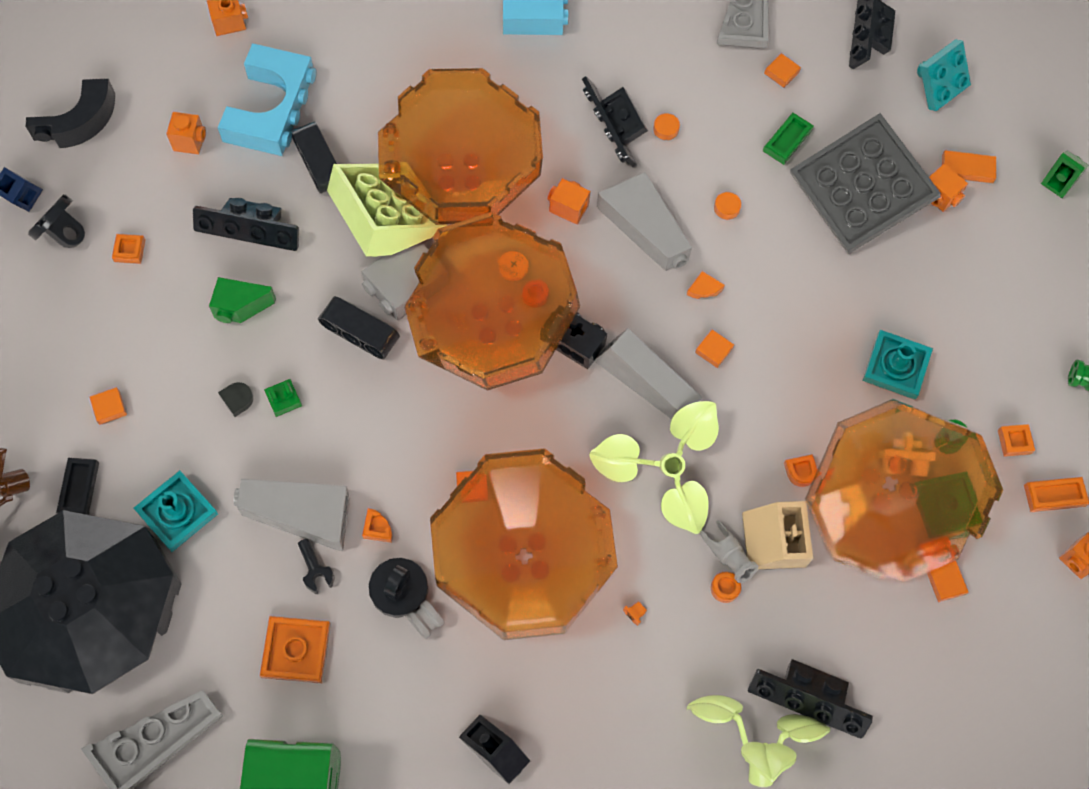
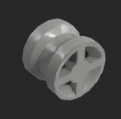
(425, 619)

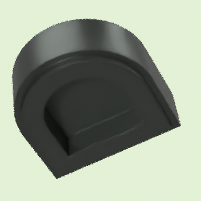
(237, 397)

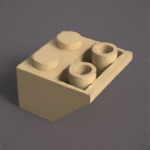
(778, 535)

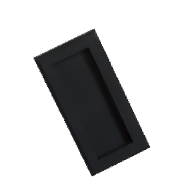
(78, 485)

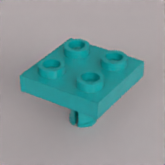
(945, 74)
(897, 364)
(175, 511)

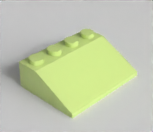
(375, 213)

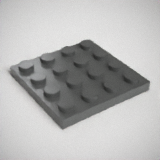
(865, 183)

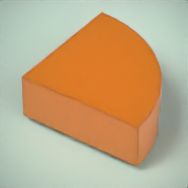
(705, 287)
(376, 527)

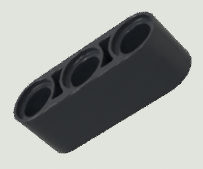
(314, 154)
(358, 327)

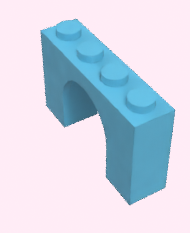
(534, 17)
(270, 129)

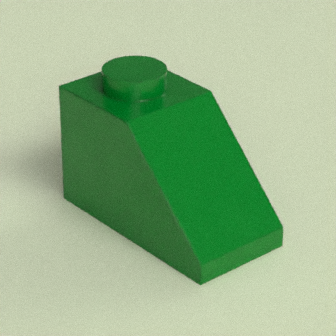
(1064, 173)
(239, 300)

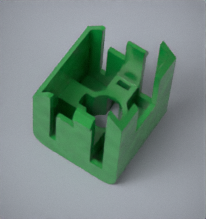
(290, 766)

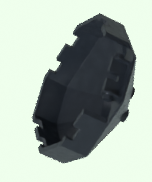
(82, 602)

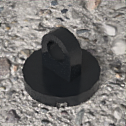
(55, 221)
(398, 587)

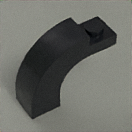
(82, 121)

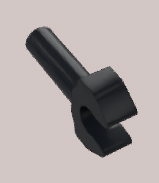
(314, 568)

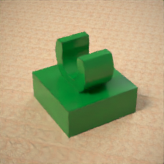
(283, 397)

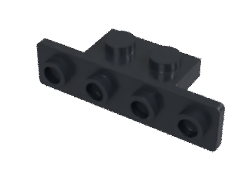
(871, 30)
(620, 117)
(247, 223)
(812, 695)

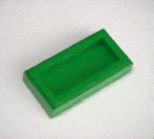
(788, 138)

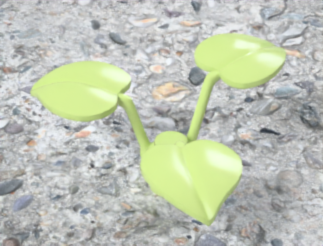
(686, 504)
(764, 759)

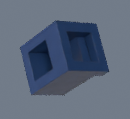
(18, 189)

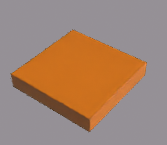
(295, 649)

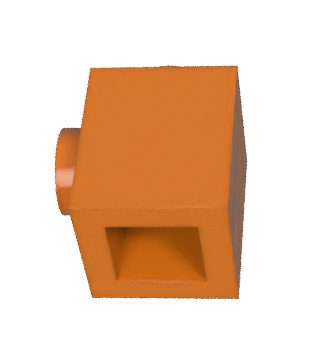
(227, 16)
(186, 133)
(950, 186)
(569, 200)
(1077, 556)

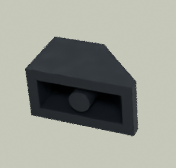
(495, 749)

